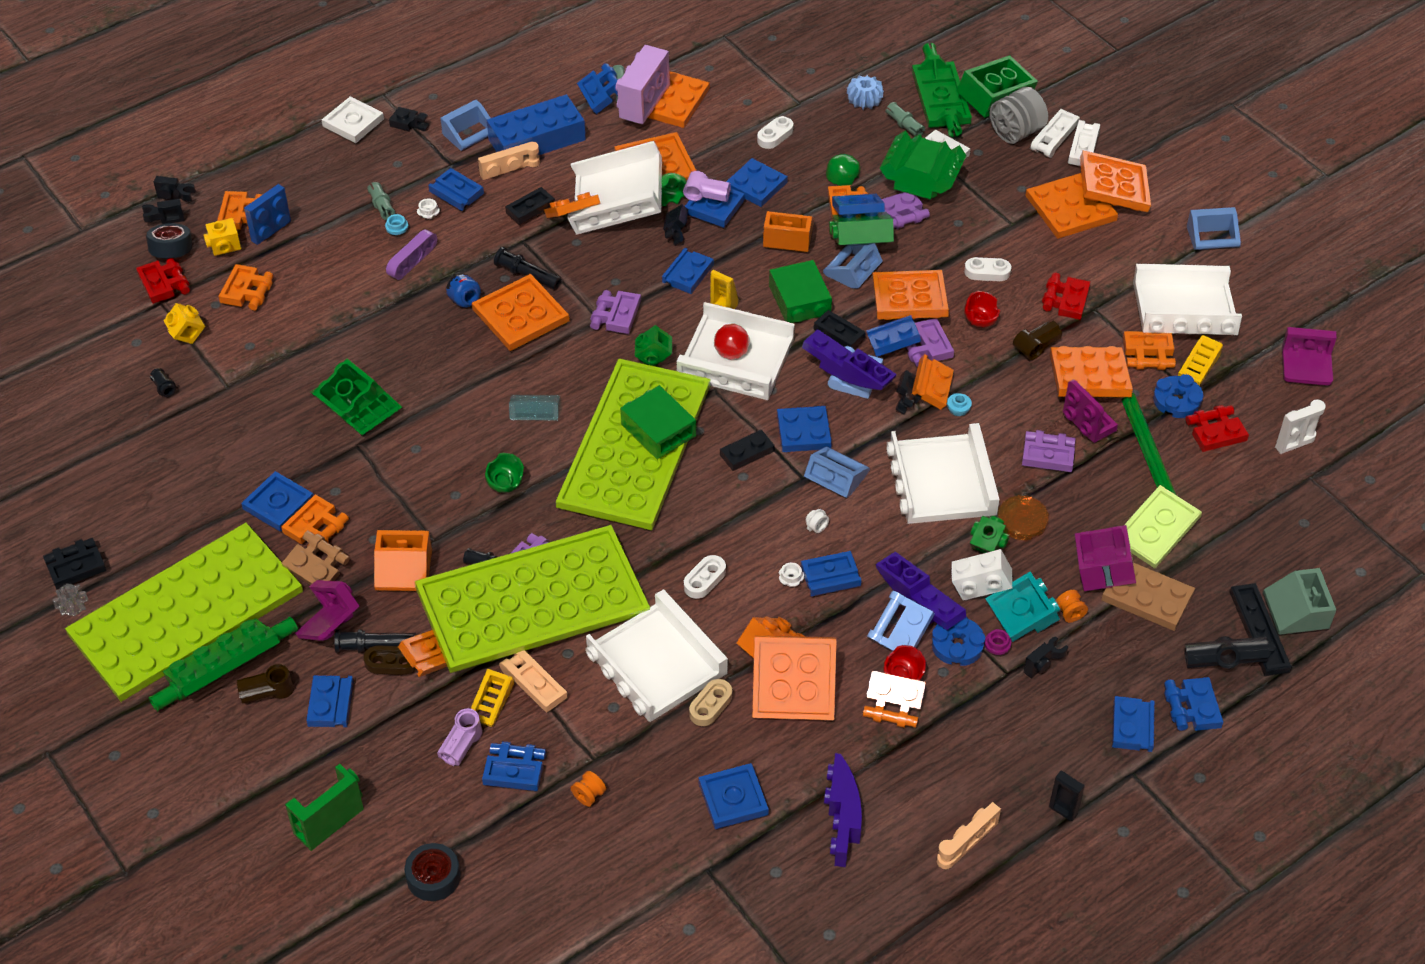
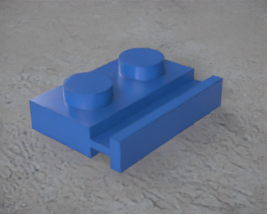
(456, 189)
(688, 270)
(893, 336)
(830, 573)
(329, 701)
(1133, 724)

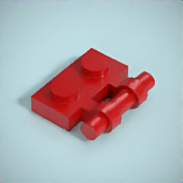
(156, 283)
(1073, 298)
(1218, 434)

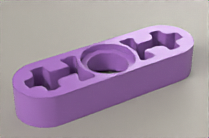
(411, 254)

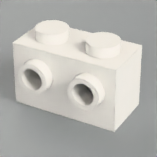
(982, 574)

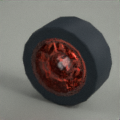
(169, 240)
(439, 860)

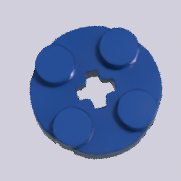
(1178, 385)
(964, 653)

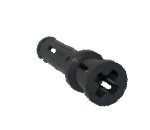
(517, 265)
(361, 640)

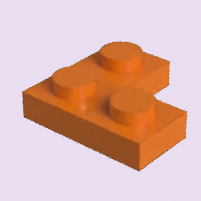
(564, 206)

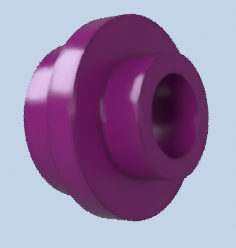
(998, 636)

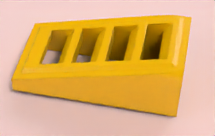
(723, 290)
(1205, 347)
(499, 679)

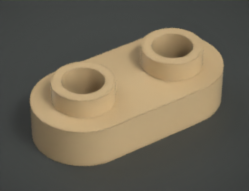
(709, 704)

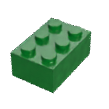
(992, 82)

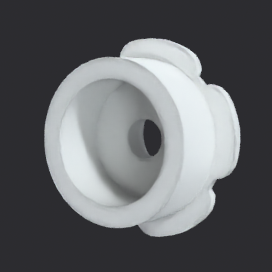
(428, 208)
(817, 520)
(791, 569)

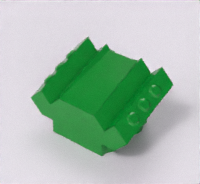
(922, 165)
(355, 397)

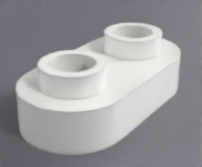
(775, 132)
(987, 269)
(702, 577)

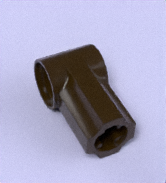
(1033, 342)
(266, 684)

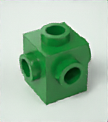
(653, 346)
(981, 530)

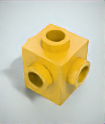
(222, 237)
(184, 323)

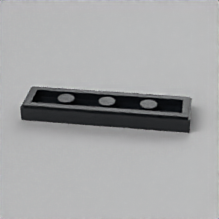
(1259, 624)

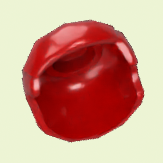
(981, 309)
(731, 341)
(905, 662)

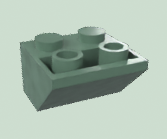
(1300, 602)

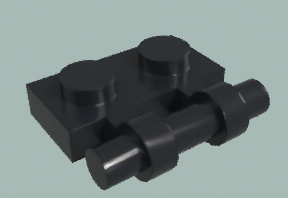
(74, 562)

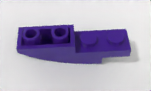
(850, 367)
(916, 586)
(845, 807)

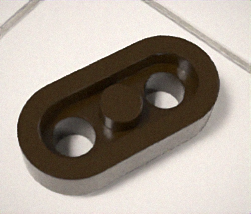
(390, 658)

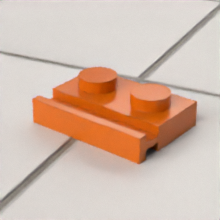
(932, 382)
(423, 653)

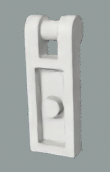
(1055, 133)
(1084, 139)

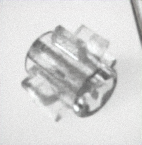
(70, 599)

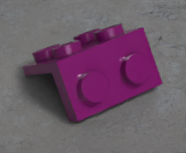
(1308, 355)
(1087, 413)
(337, 609)

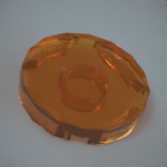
(1023, 517)

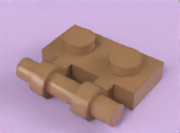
(308, 566)

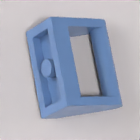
(462, 119)
(1213, 220)
(858, 269)
(834, 475)

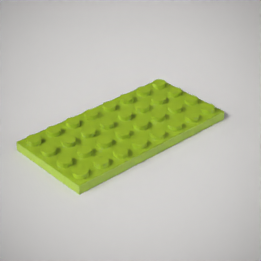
(612, 469)
(530, 598)
(182, 610)

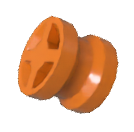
(1072, 607)
(588, 788)

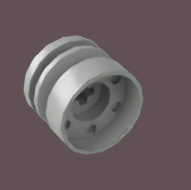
(1018, 115)

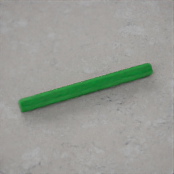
(1147, 443)

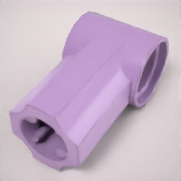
(700, 186)
(461, 738)

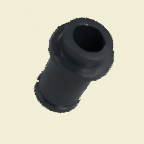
(165, 386)
(472, 556)

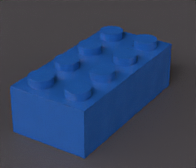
(548, 123)

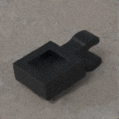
(408, 118)
(171, 189)
(166, 211)
(674, 222)
(905, 388)
(1040, 658)

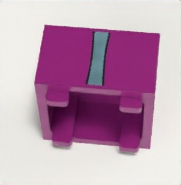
(1105, 558)

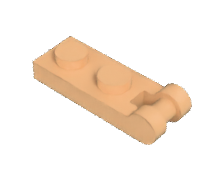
(509, 160)
(534, 680)
(968, 836)

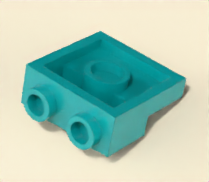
(1024, 607)

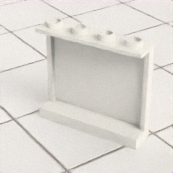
(626, 186)
(1185, 299)
(753, 372)
(943, 477)
(658, 658)

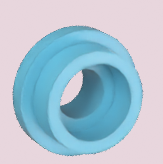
(396, 224)
(959, 404)

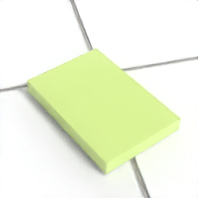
(1160, 525)

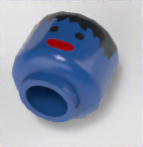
(463, 290)

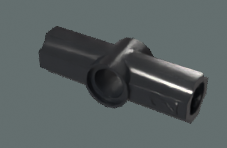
(1209, 653)

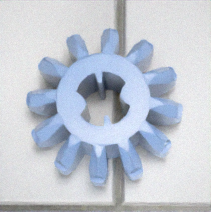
(865, 92)

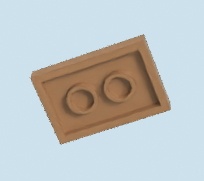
(1152, 597)

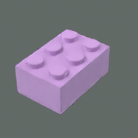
(643, 84)

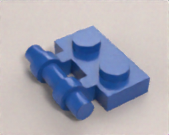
(594, 90)
(1201, 704)
(512, 772)

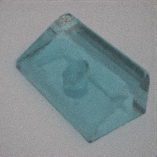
(534, 407)

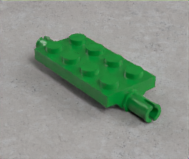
(937, 90)
(219, 658)

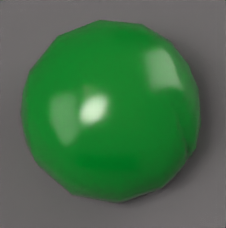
(842, 169)
(672, 188)
(504, 473)

